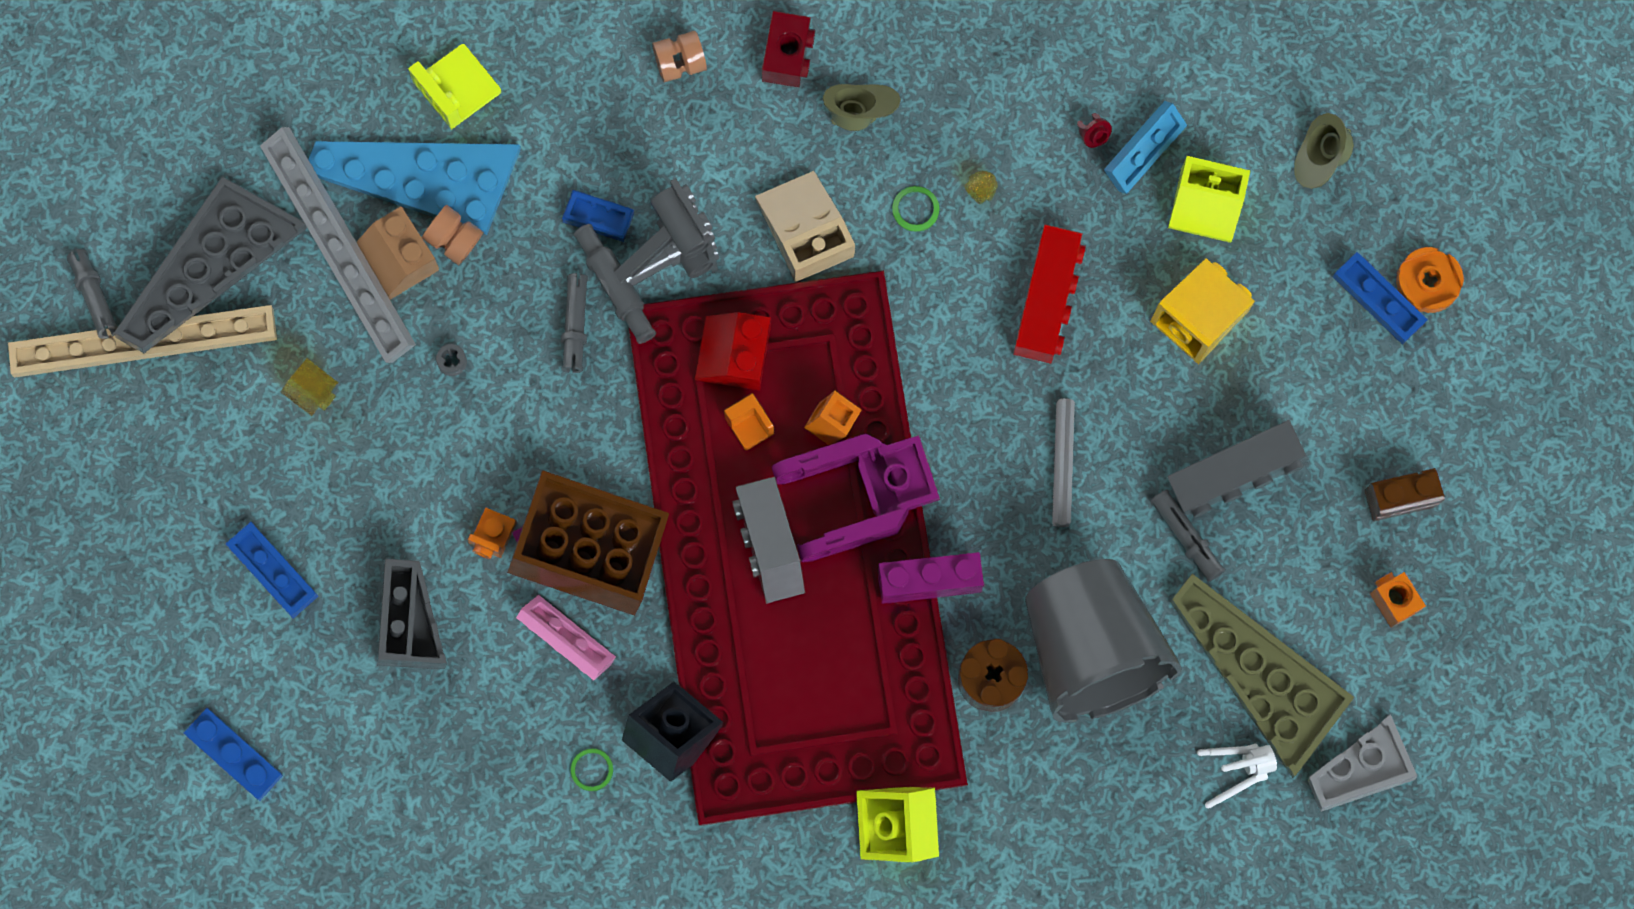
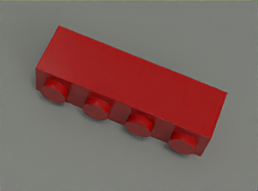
(1048, 294)

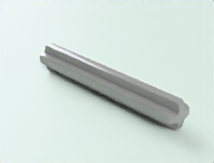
(1063, 462)

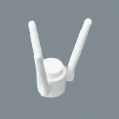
(1255, 761)

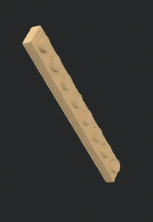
(89, 350)

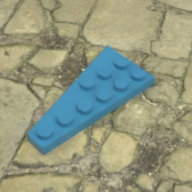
(422, 174)

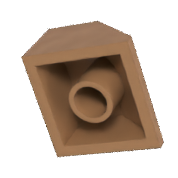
(397, 253)

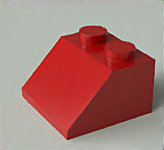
(734, 350)

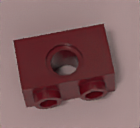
(787, 31)

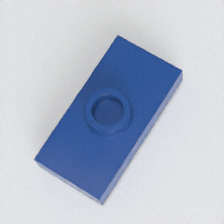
(605, 216)

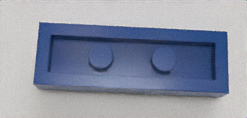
(1379, 298)
(272, 570)
(233, 754)

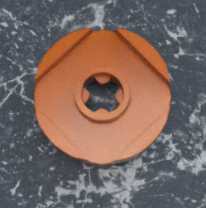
(1436, 264)

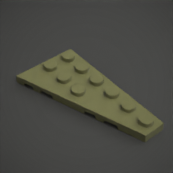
(1275, 685)

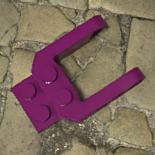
(894, 478)

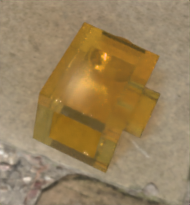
(310, 388)

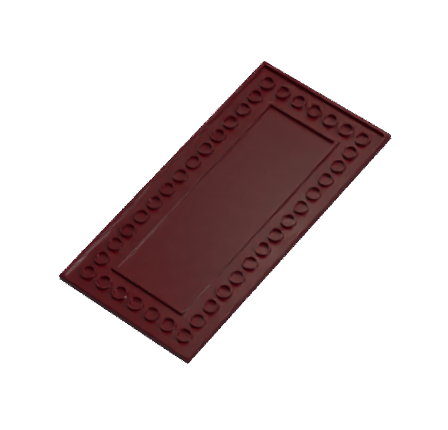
(829, 682)

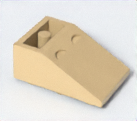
(806, 226)

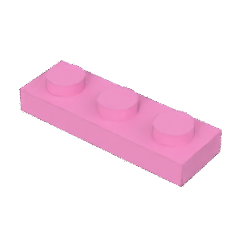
(566, 637)

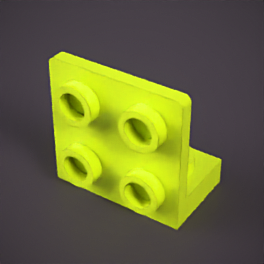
(455, 85)

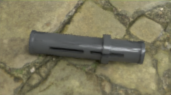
(88, 283)
(574, 335)
(1188, 536)

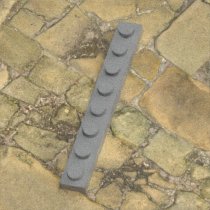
(337, 245)

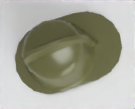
(859, 105)
(1323, 150)

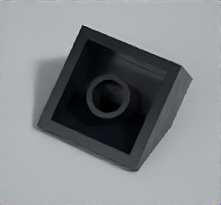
(671, 730)

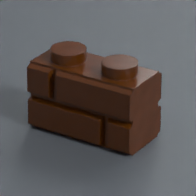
(1404, 494)

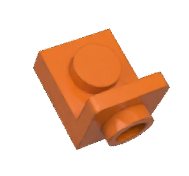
(491, 534)

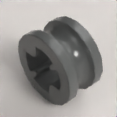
(449, 349)

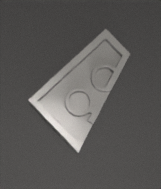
(1365, 768)

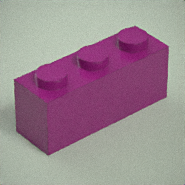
(930, 577)

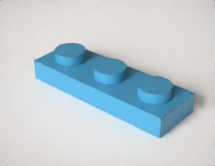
(1145, 147)

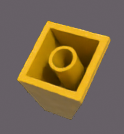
(1202, 310)

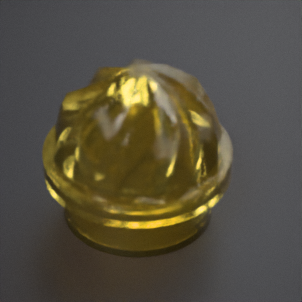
(981, 186)

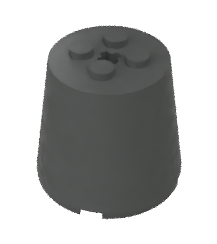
(1096, 641)

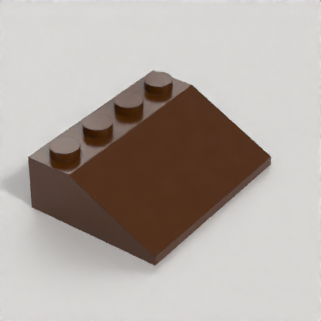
(588, 543)

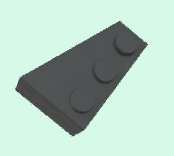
(770, 539)
(407, 622)

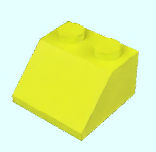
(898, 824)

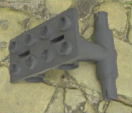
(682, 239)

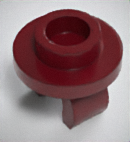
(1096, 132)

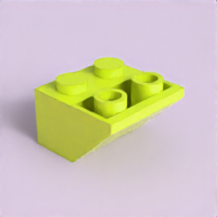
(1209, 199)

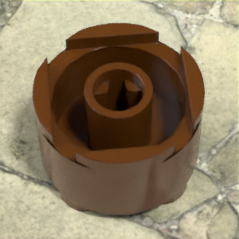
(998, 657)

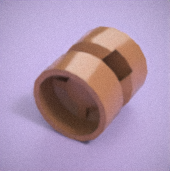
(690, 53)
(452, 234)

